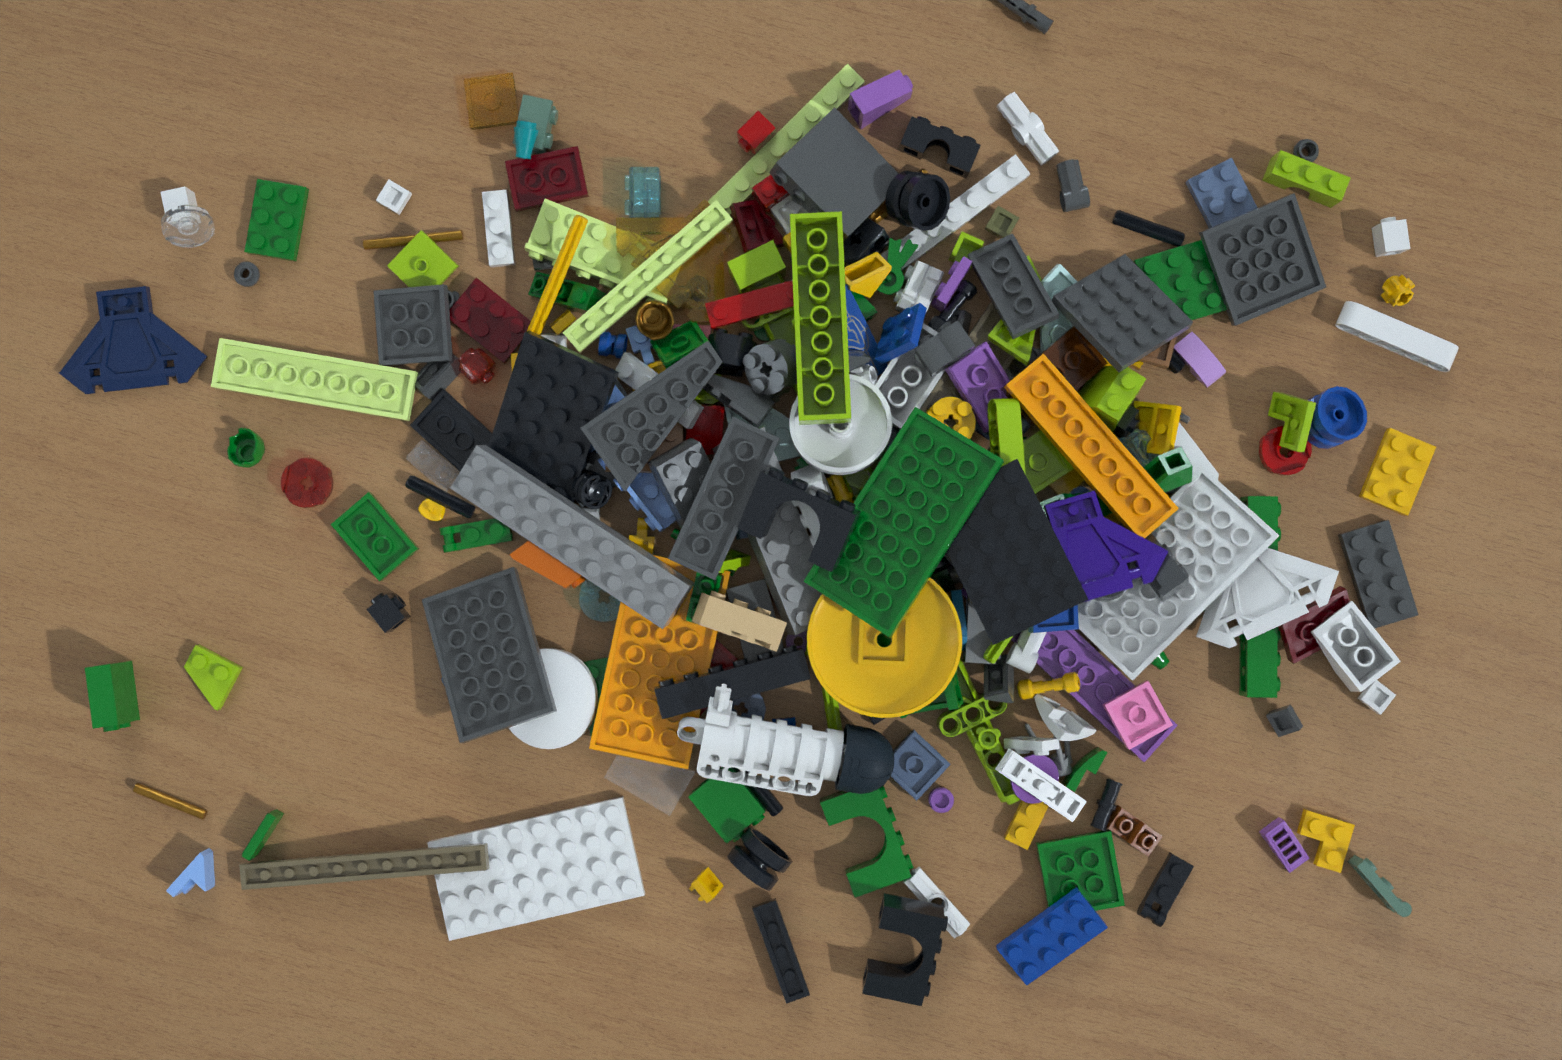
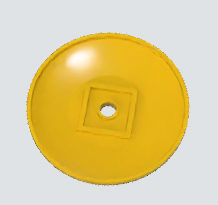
(890, 678)

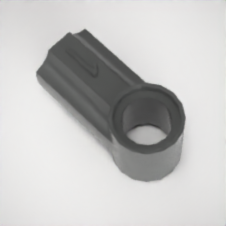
(1073, 192)

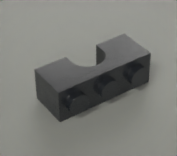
(922, 135)

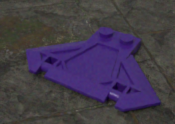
(1100, 547)

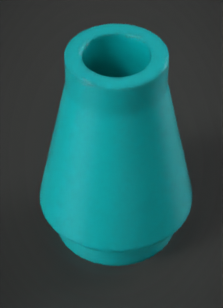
(525, 137)

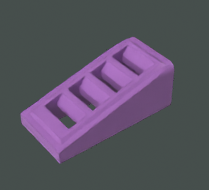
(1274, 828)

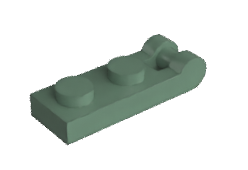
(1380, 886)

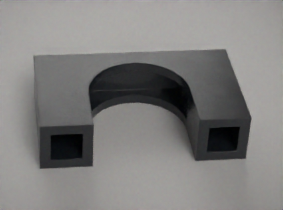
(835, 517)
(908, 980)

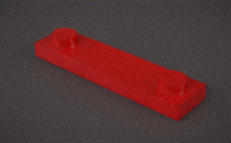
(750, 304)

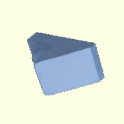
(198, 872)

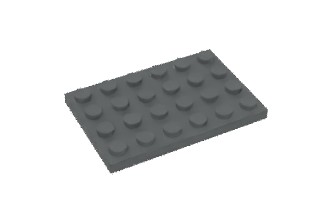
(488, 655)

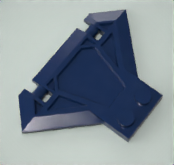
(130, 347)

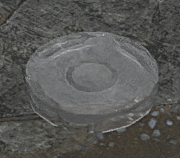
(187, 226)

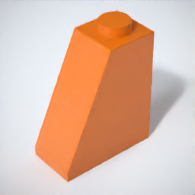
(547, 565)

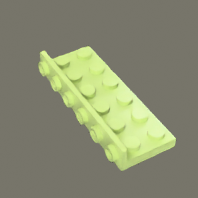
(595, 253)

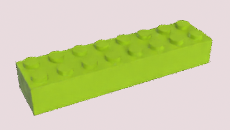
(820, 318)

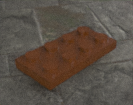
(1074, 360)

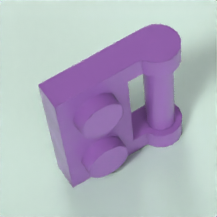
(946, 290)

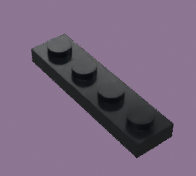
(781, 950)

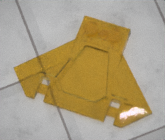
(698, 275)

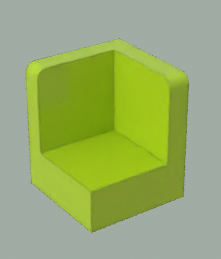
(964, 245)

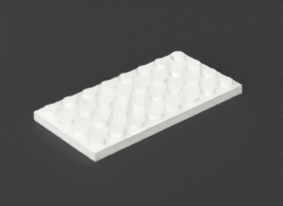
(1215, 544)
(542, 869)

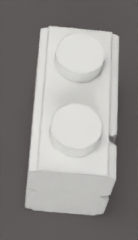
(920, 286)

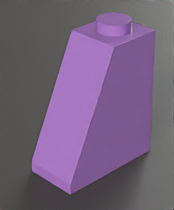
(879, 98)

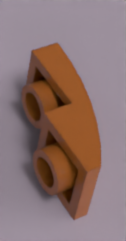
(1133, 831)

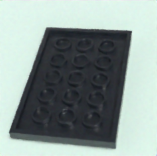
(546, 406)
(1013, 559)

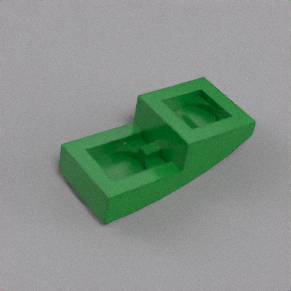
(1090, 762)

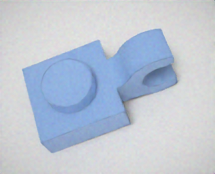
(640, 344)

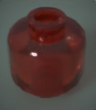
(477, 366)

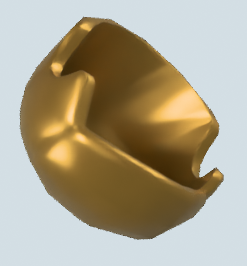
(654, 319)

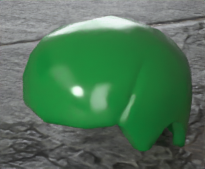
(245, 448)

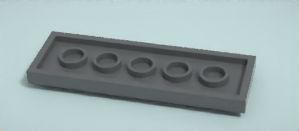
(723, 498)

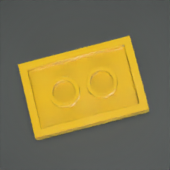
(1397, 471)

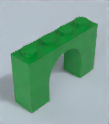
(890, 863)

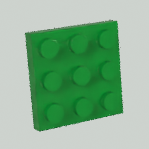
(1185, 278)
(1084, 863)

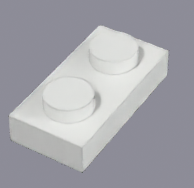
(1025, 744)

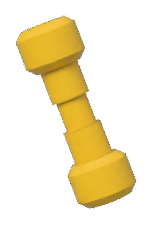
(1069, 682)

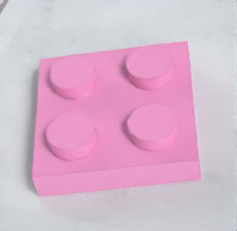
(1137, 715)

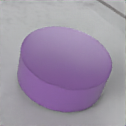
(941, 799)

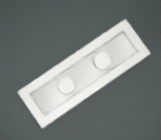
(498, 228)

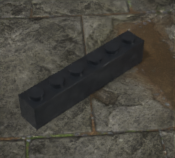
(742, 678)

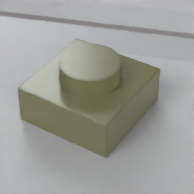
(1001, 222)

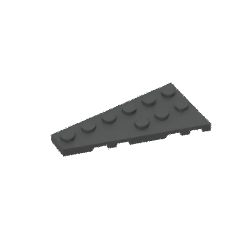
(642, 420)

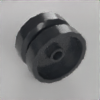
(917, 200)
(759, 859)

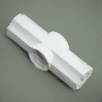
(1027, 128)
(926, 891)

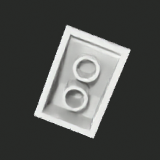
(1354, 648)

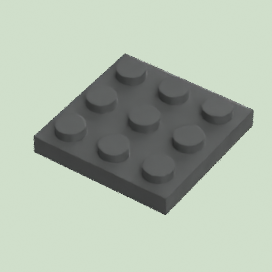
(413, 325)

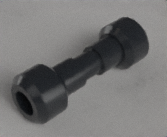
(965, 291)

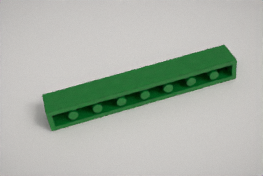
(1260, 654)

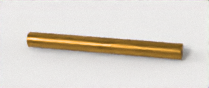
(404, 240)

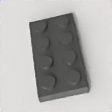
(1013, 286)
(1378, 574)

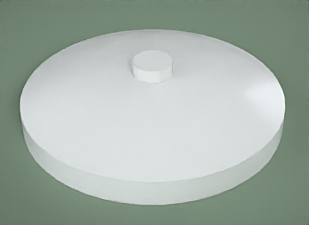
(846, 446)
(574, 698)

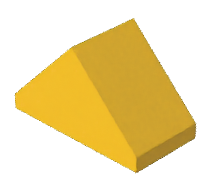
(867, 274)

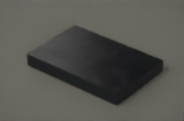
(451, 429)

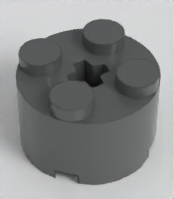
(771, 367)

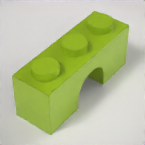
(1292, 171)

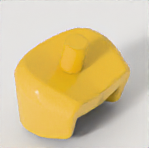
(431, 510)

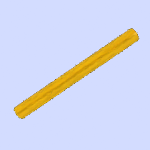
(558, 274)

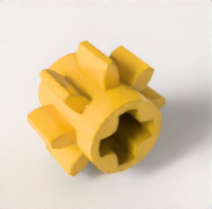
(1397, 290)

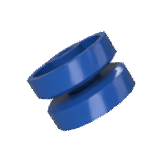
(1336, 417)

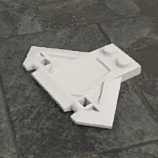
(1266, 597)

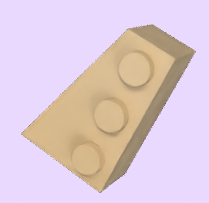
(739, 621)

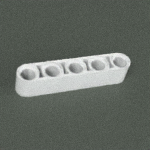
(1397, 336)

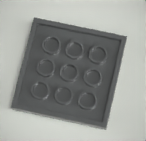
(1262, 259)
(1122, 312)

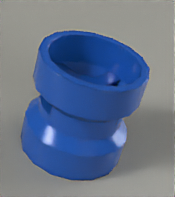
(612, 344)

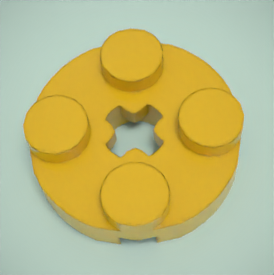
(959, 411)

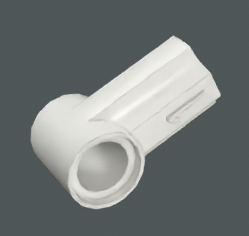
(1024, 652)

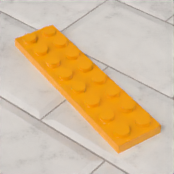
(1091, 447)

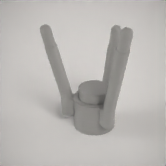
(1061, 759)

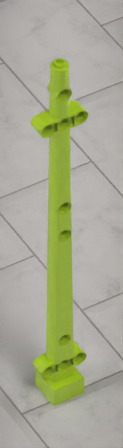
(766, 268)

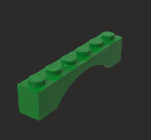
(1168, 470)

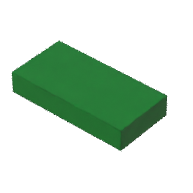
(262, 834)

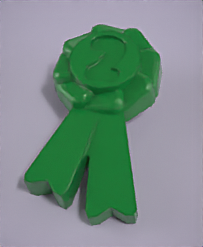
(897, 260)

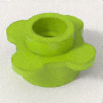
(981, 743)

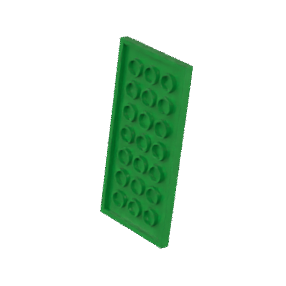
(907, 520)

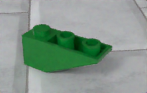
(571, 295)

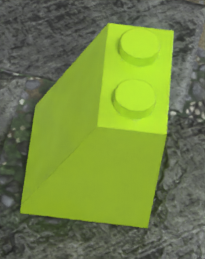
(1112, 393)

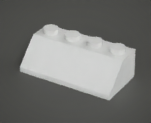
(907, 383)

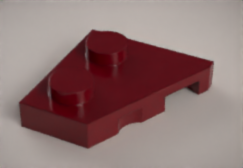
(754, 225)

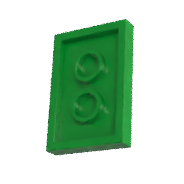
(276, 220)
(375, 536)

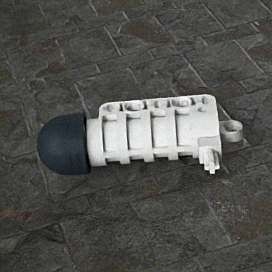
(854, 758)

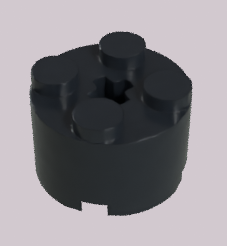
(731, 350)

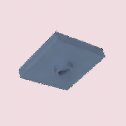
(917, 765)

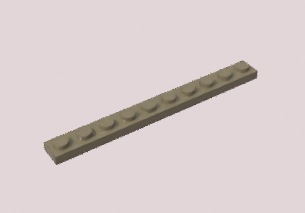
(364, 866)

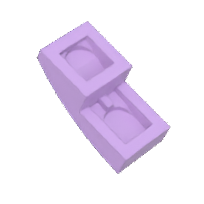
(1199, 359)

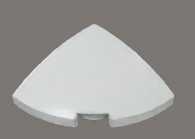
(1062, 722)

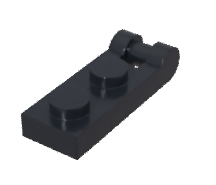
(1165, 889)

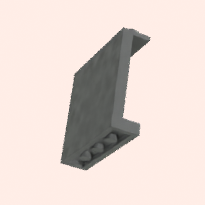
(835, 172)

